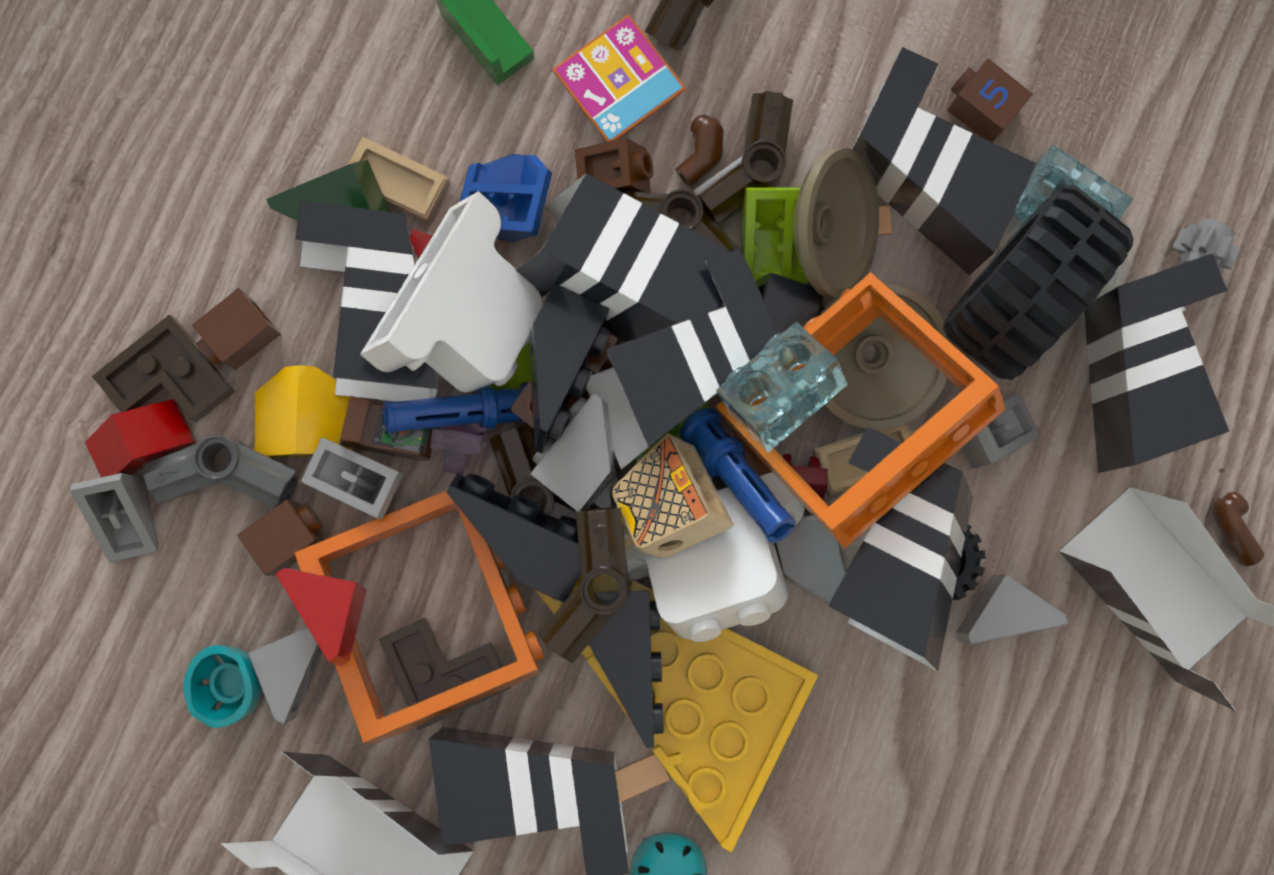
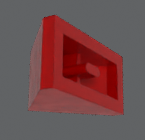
(139, 437)
(328, 608)

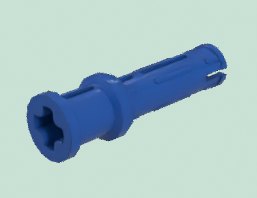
(484, 407)
(725, 459)

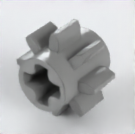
(1208, 238)

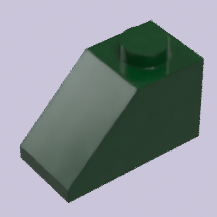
(347, 186)

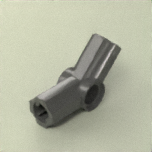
(196, 470)

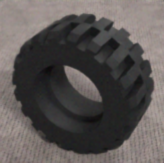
(1039, 282)

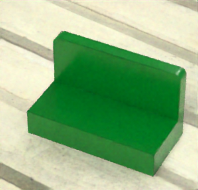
(487, 36)

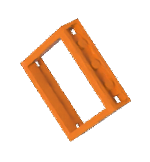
(918, 454)
(354, 674)

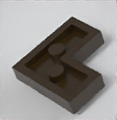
(165, 359)
(423, 669)

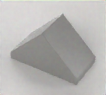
(1002, 435)
(352, 478)
(118, 514)
(1007, 610)
(286, 672)

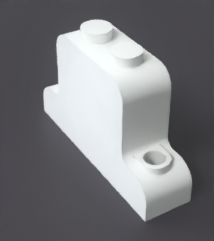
(459, 305)
(723, 578)

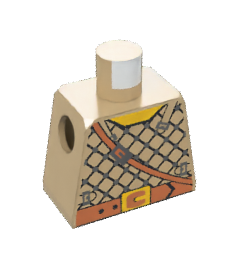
(669, 500)

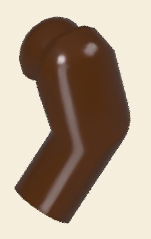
(708, 149)
(1234, 529)

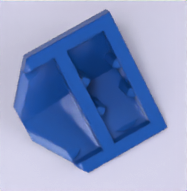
(517, 190)

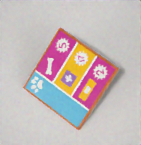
(619, 79)

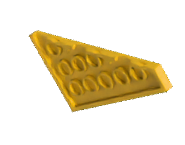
(722, 716)

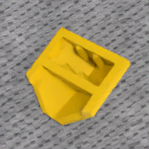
(297, 411)

